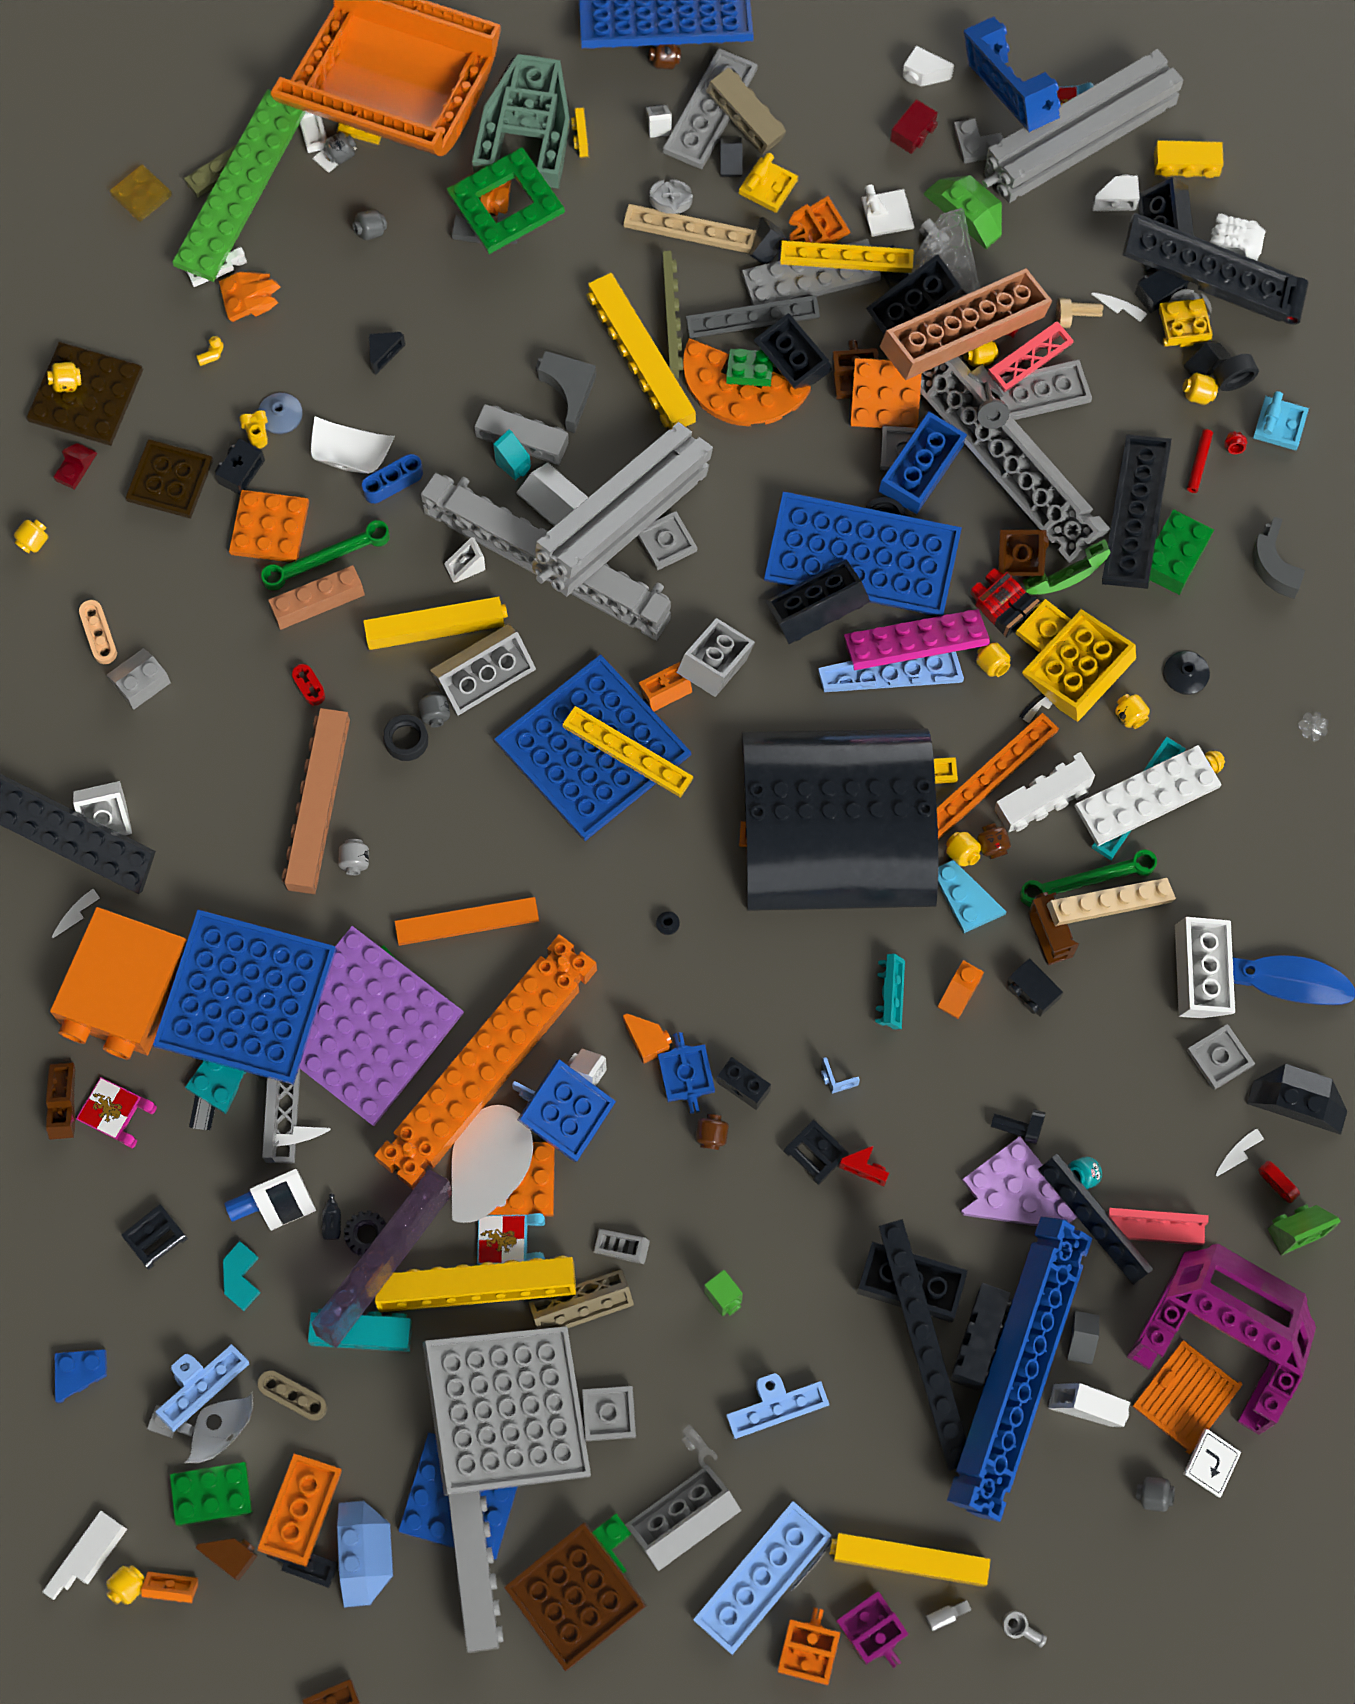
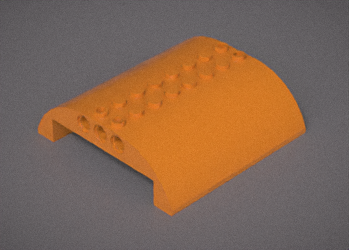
(395, 70)

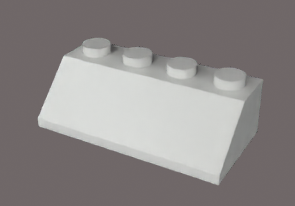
(1204, 967)

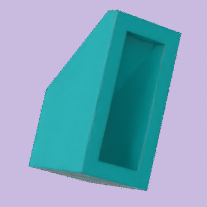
(511, 455)

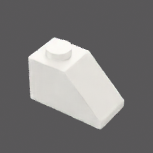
(926, 68)
(1118, 194)
(589, 1065)

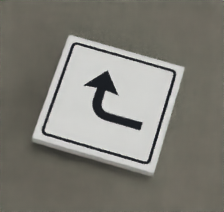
(1212, 1463)

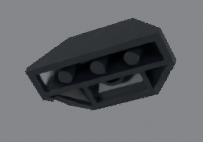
(1300, 1097)

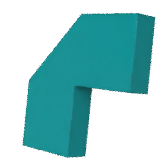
(235, 1267)

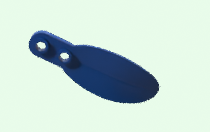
(1295, 979)

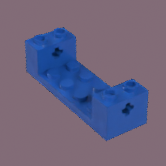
(1030, 101)

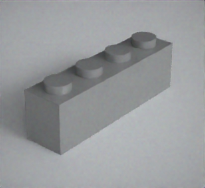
(535, 436)

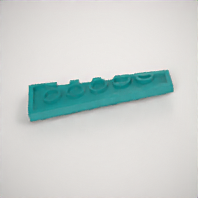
(216, 1084)

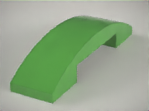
(1070, 575)

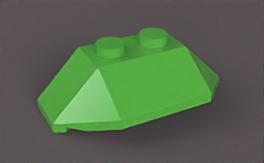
(980, 206)

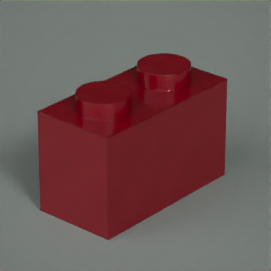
(914, 126)

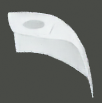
(348, 447)
(208, 1442)

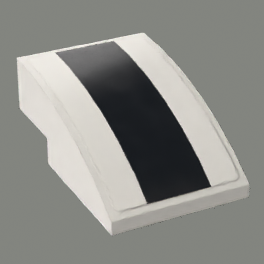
(283, 1199)

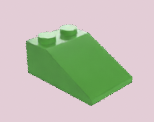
(1301, 1228)

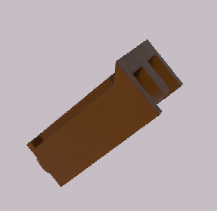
(1054, 940)

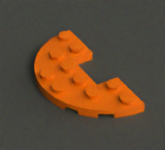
(734, 402)

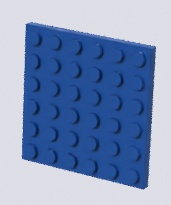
(573, 774)
(245, 997)

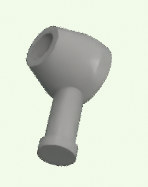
(1020, 1628)

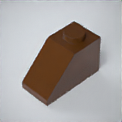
(229, 1555)

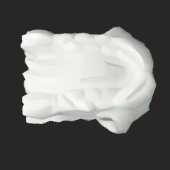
(1238, 235)

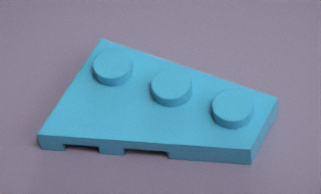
(966, 898)

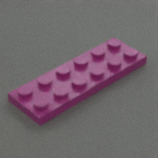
(916, 639)

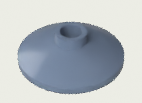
(285, 420)

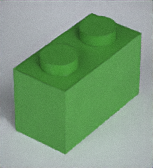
(723, 1294)

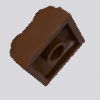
(1023, 552)

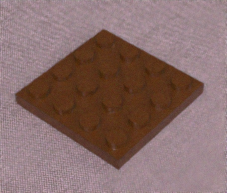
(575, 1596)

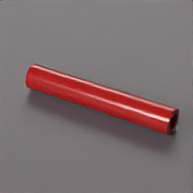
(1200, 460)

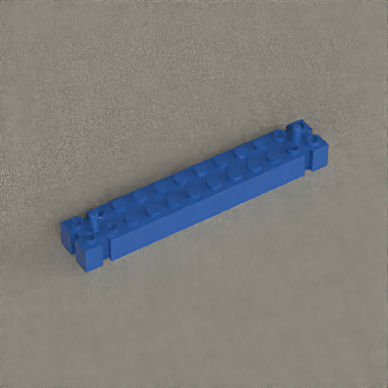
(1019, 1369)

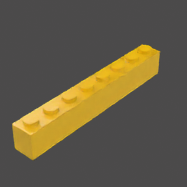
(641, 352)
(477, 1284)

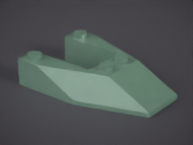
(530, 104)

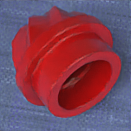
(1235, 442)

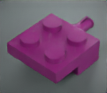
(873, 1630)

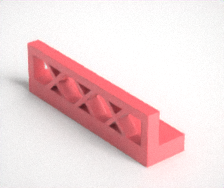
(1027, 352)
(1160, 1226)

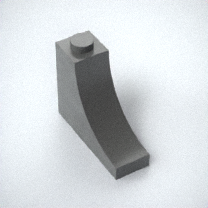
(571, 379)

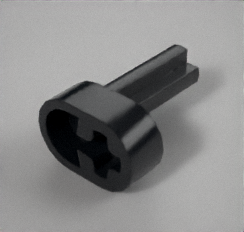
(1029, 1131)

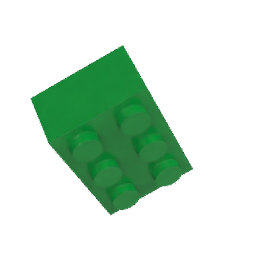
(1178, 551)

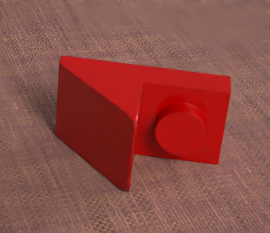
(857, 1165)

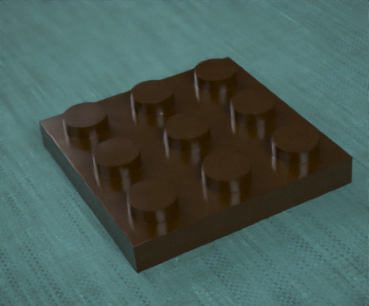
(169, 478)

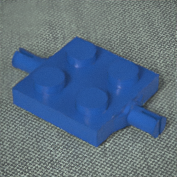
(686, 1073)

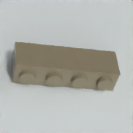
(746, 110)

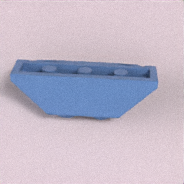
(363, 1553)

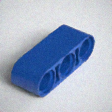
(396, 469)

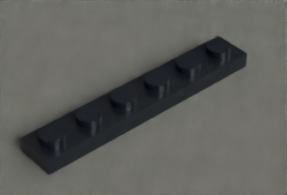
(1095, 1219)

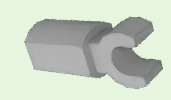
(947, 1615)

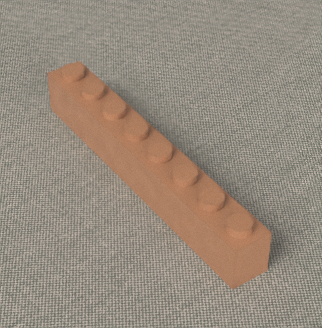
(317, 801)

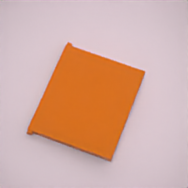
(1187, 1396)

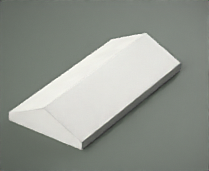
(551, 494)

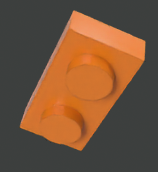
(169, 1587)

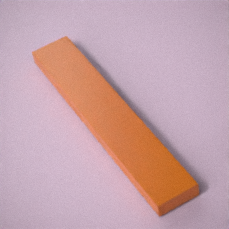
(466, 921)

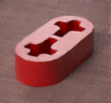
(312, 682)
(1279, 1181)

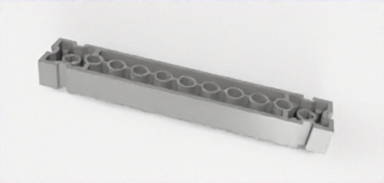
(1014, 461)
(516, 541)

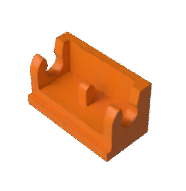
(665, 687)

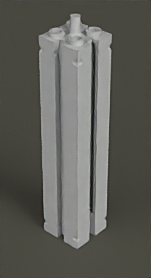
(1083, 127)
(621, 509)

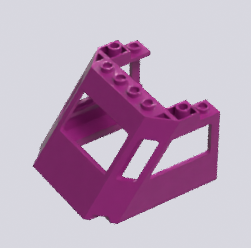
(1192, 1292)

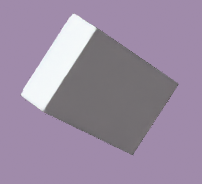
(313, 132)

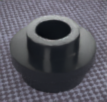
(667, 930)

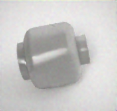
(353, 856)

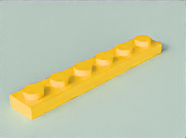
(847, 256)
(627, 751)

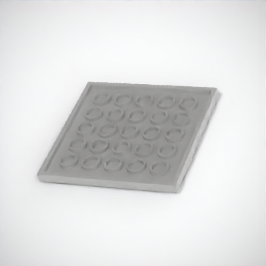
(506, 1410)

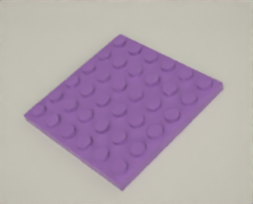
(373, 1027)

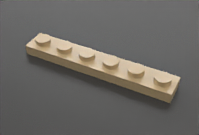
(689, 228)
(1110, 901)

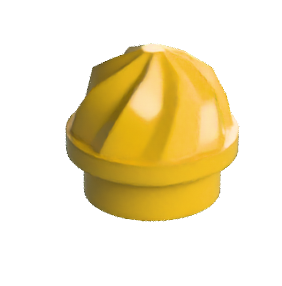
(1216, 760)

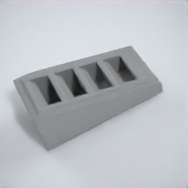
(642, 1249)

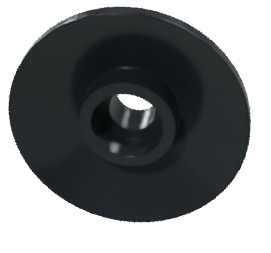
(1183, 681)

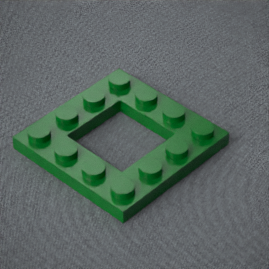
(495, 235)

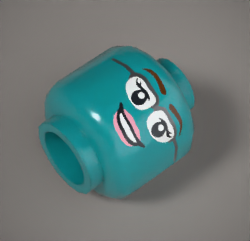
(1087, 1171)

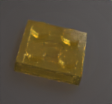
(140, 193)

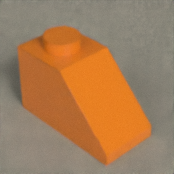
(961, 989)
(647, 1037)

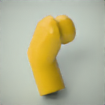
(213, 353)

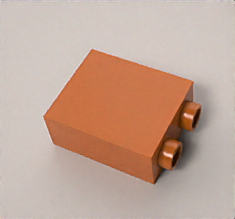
(118, 984)

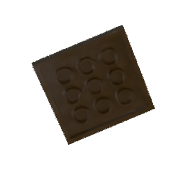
(96, 405)

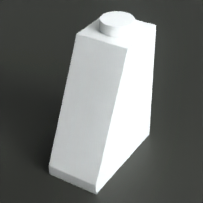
(1089, 1404)

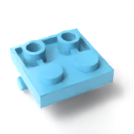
(1280, 422)

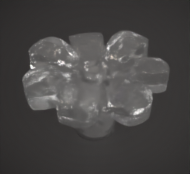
(1313, 726)

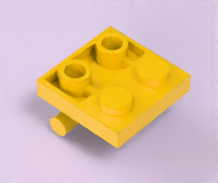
(768, 184)
(1185, 322)

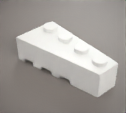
(1045, 794)

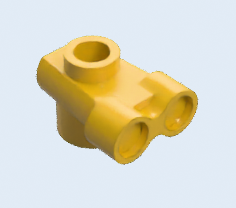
(255, 428)

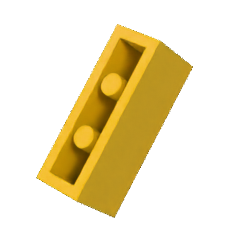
(1188, 158)

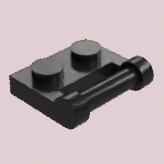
(822, 1146)
(151, 1229)

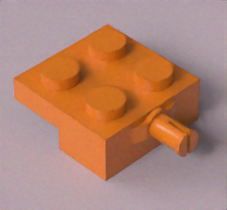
(809, 1650)

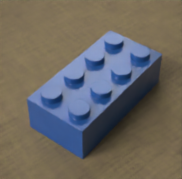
(922, 462)

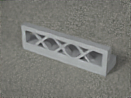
(271, 1119)

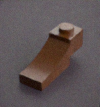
(60, 1101)

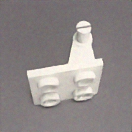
(886, 211)

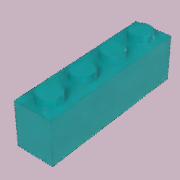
(372, 1333)

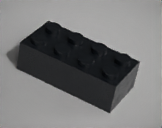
(916, 295)
(939, 1281)

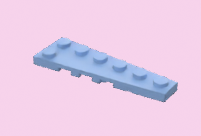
(916, 672)

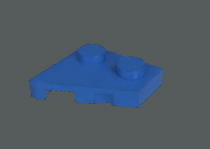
(77, 1371)

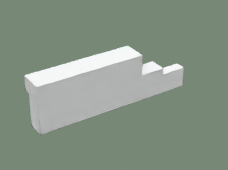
(87, 1554)

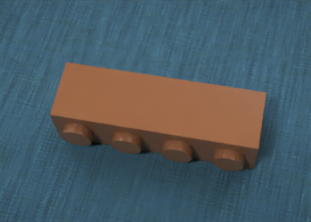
(316, 597)

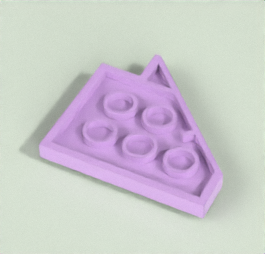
(1013, 1189)

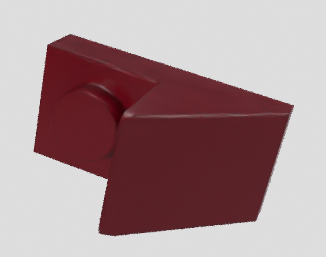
(75, 465)

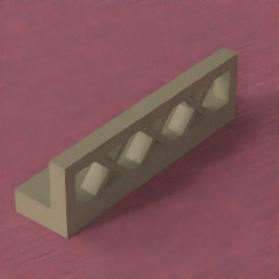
(583, 1306)

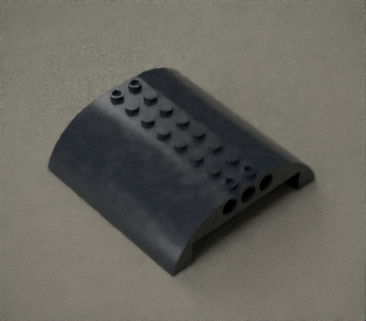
(840, 819)

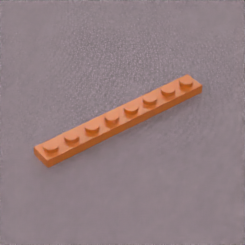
(994, 772)

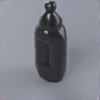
(331, 1220)

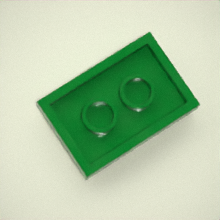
(211, 1494)

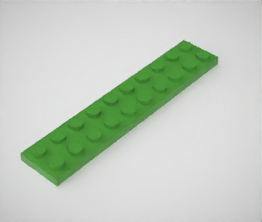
(238, 188)

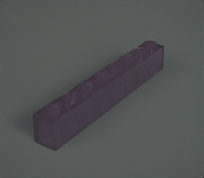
(382, 1258)

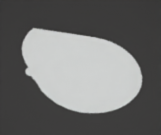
(489, 1162)

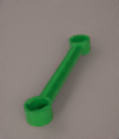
(325, 555)
(1091, 877)

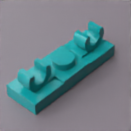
(892, 991)

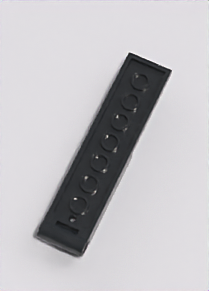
(1217, 270)

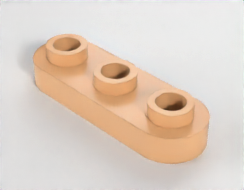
(94, 624)

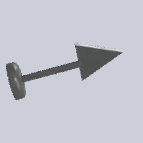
(992, 412)

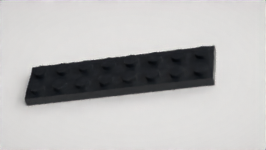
(1137, 511)
(74, 835)

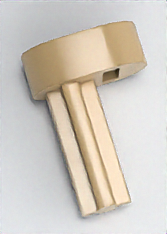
(1066, 309)

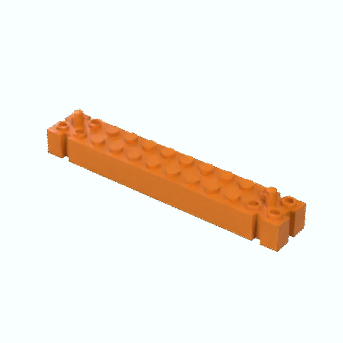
(486, 1062)

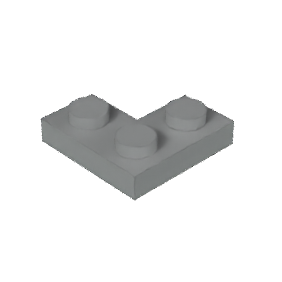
(971, 145)

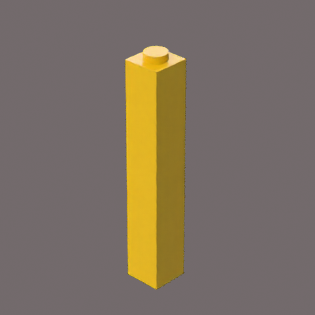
(435, 623)
(910, 1559)

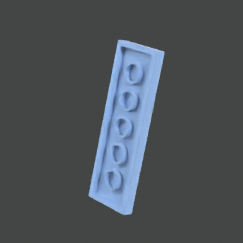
(762, 1578)

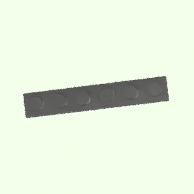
(751, 316)

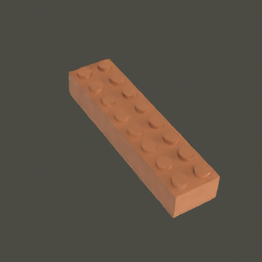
(965, 324)

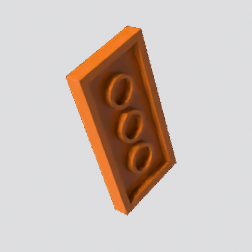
(299, 1510)

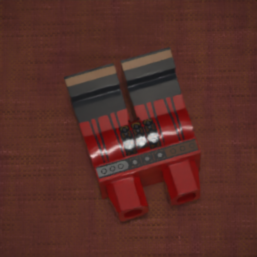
(1004, 602)

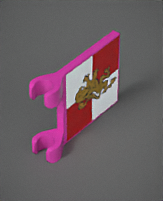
(111, 1109)

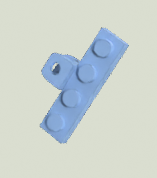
(199, 1384)
(776, 1406)

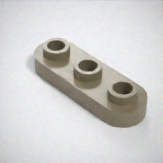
(284, 1388)

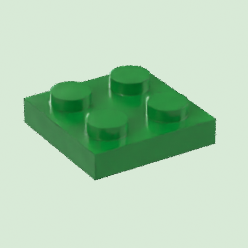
(749, 368)

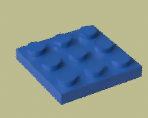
(566, 1110)

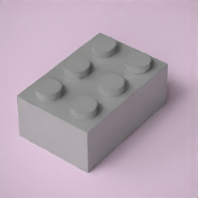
(715, 657)

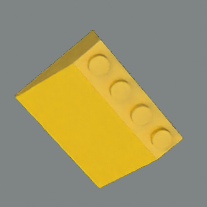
(1080, 664)

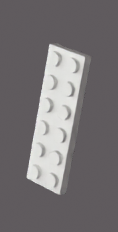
(1147, 795)

